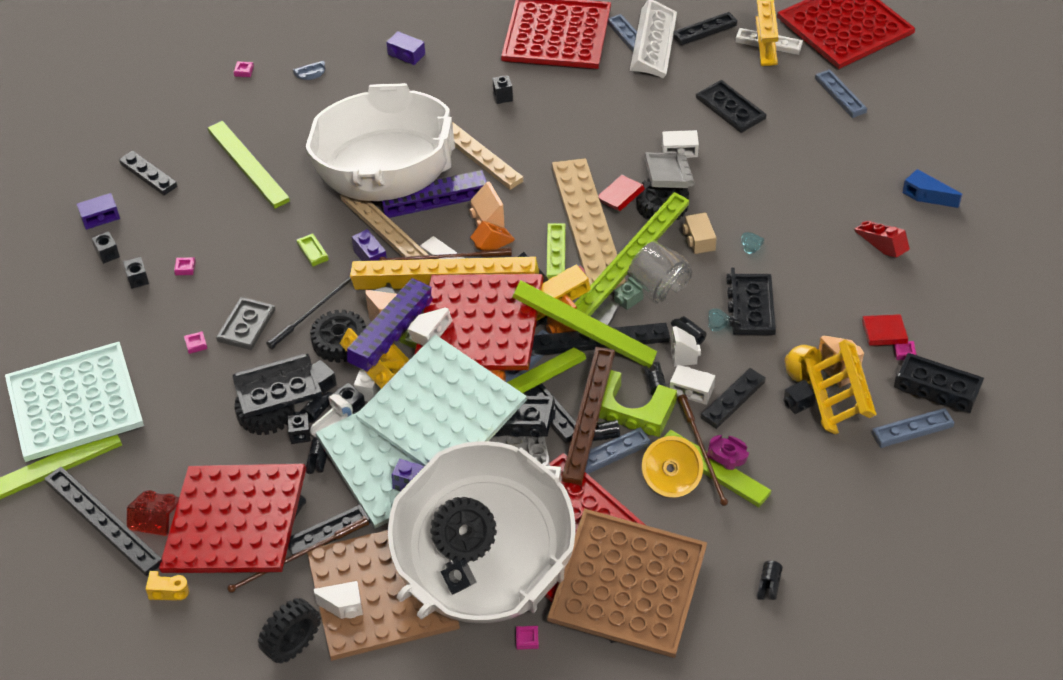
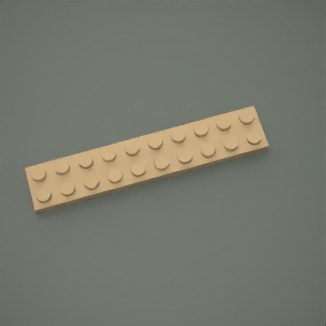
(585, 216)

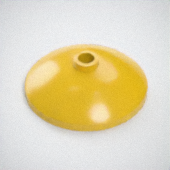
(683, 458)

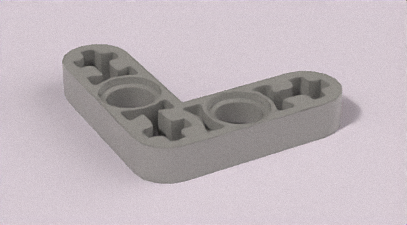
(528, 445)

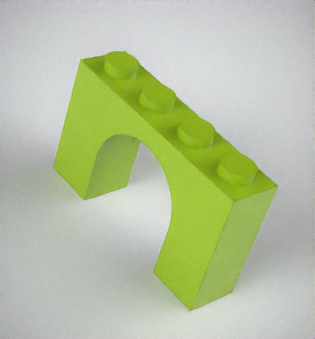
(650, 417)

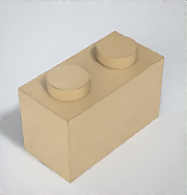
(699, 233)

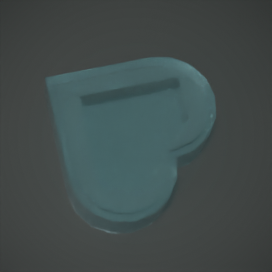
(751, 242)
(717, 319)

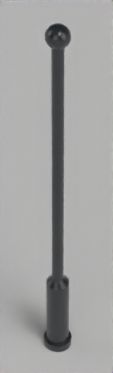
(290, 328)

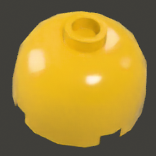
(796, 364)

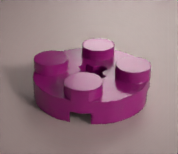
(728, 452)

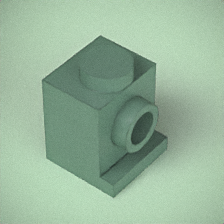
(628, 294)

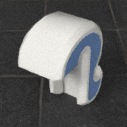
(339, 411)

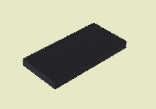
(731, 106)

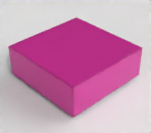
(243, 69)
(185, 266)
(195, 342)
(902, 350)
(527, 637)

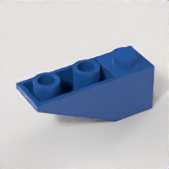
(930, 190)

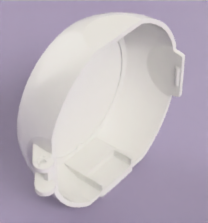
(382, 143)
(530, 542)

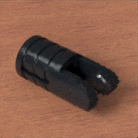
(691, 328)
(655, 377)
(317, 406)
(607, 430)
(316, 458)
(769, 579)

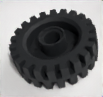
(654, 197)
(329, 331)
(266, 421)
(450, 519)
(289, 630)

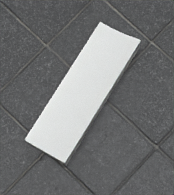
(653, 39)

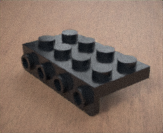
(751, 304)
(938, 382)
(276, 385)
(530, 419)

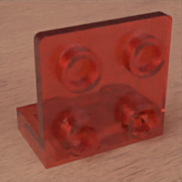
(151, 512)

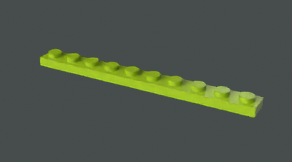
(618, 268)

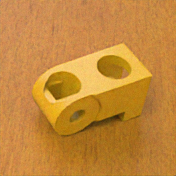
(166, 587)

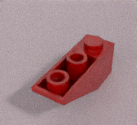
(886, 239)

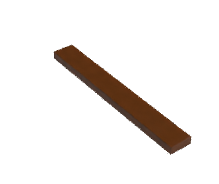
(588, 416)

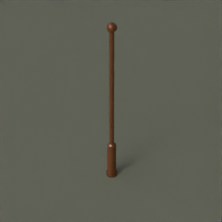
(484, 253)
(683, 400)
(337, 535)

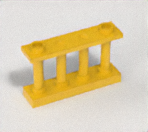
(767, 32)
(392, 360)
(857, 388)

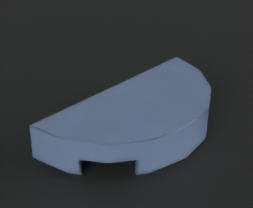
(310, 71)

